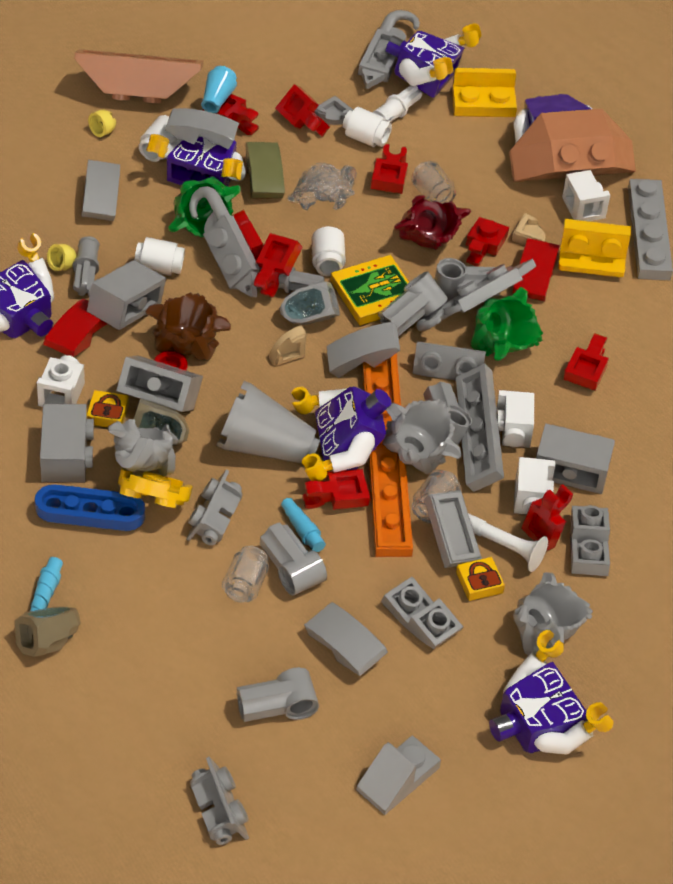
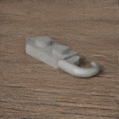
(376, 63)
(227, 243)
(474, 294)

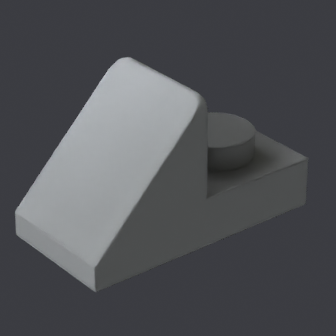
(397, 773)

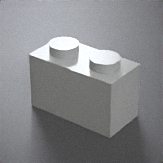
(125, 294)
(159, 383)
(64, 443)
(579, 457)

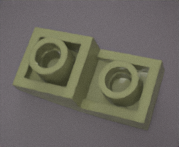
(265, 170)

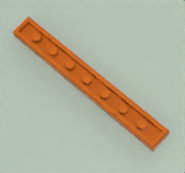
(388, 474)

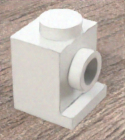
(585, 196)
(62, 376)
(515, 418)
(532, 482)

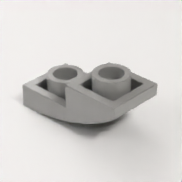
(190, 123)
(101, 190)
(365, 345)
(589, 540)
(420, 615)
(347, 638)

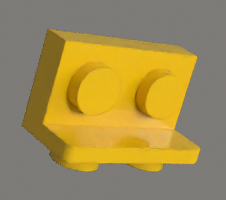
(484, 92)
(594, 248)

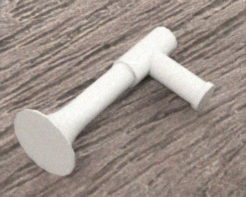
(530, 550)

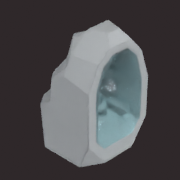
(311, 304)

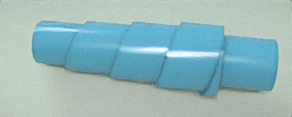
(304, 526)
(47, 583)

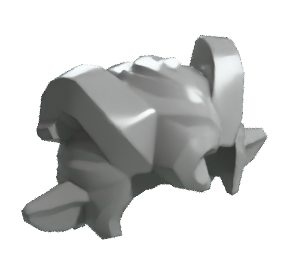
(421, 434)
(144, 447)
(550, 608)

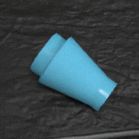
(219, 86)

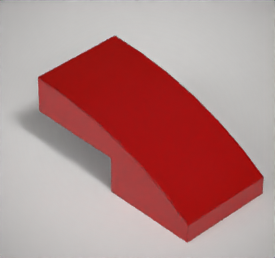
(538, 278)
(74, 330)

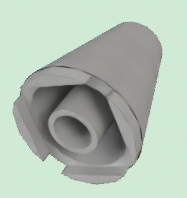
(266, 428)

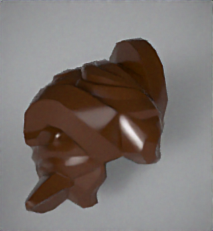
(187, 326)

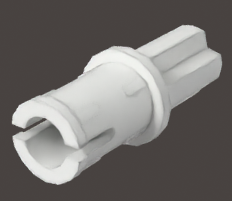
(398, 105)

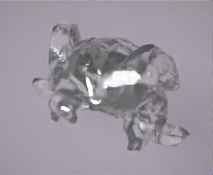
(324, 183)

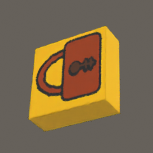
(107, 408)
(480, 578)

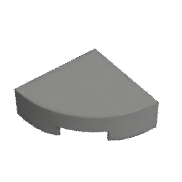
(333, 111)

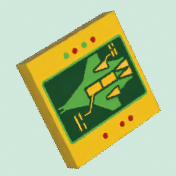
(369, 287)

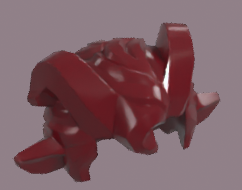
(430, 222)

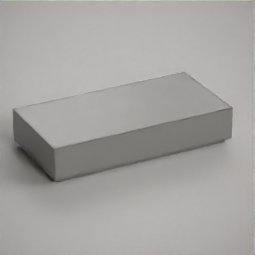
(452, 528)

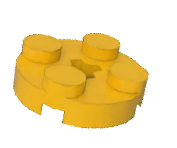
(165, 489)

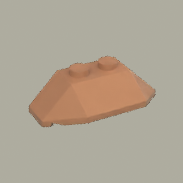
(136, 74)
(570, 144)

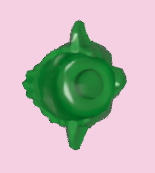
(181, 205)
(506, 325)

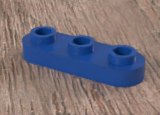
(75, 503)

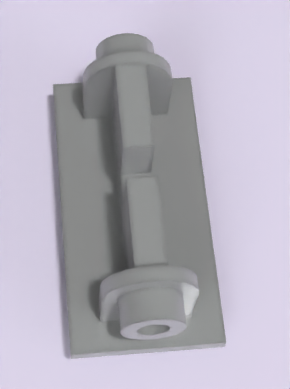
(445, 361)
(206, 519)
(215, 788)

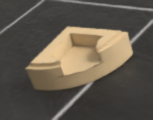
(528, 229)
(289, 346)

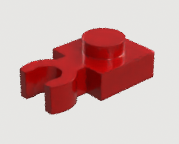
(390, 171)
(249, 233)

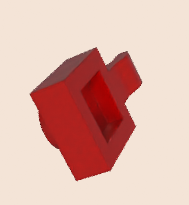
(235, 109)
(299, 110)
(485, 238)
(275, 259)
(588, 365)
(342, 488)
(544, 516)

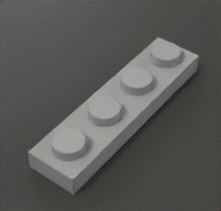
(650, 229)
(482, 440)

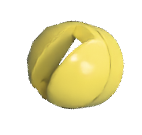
(95, 123)
(61, 257)

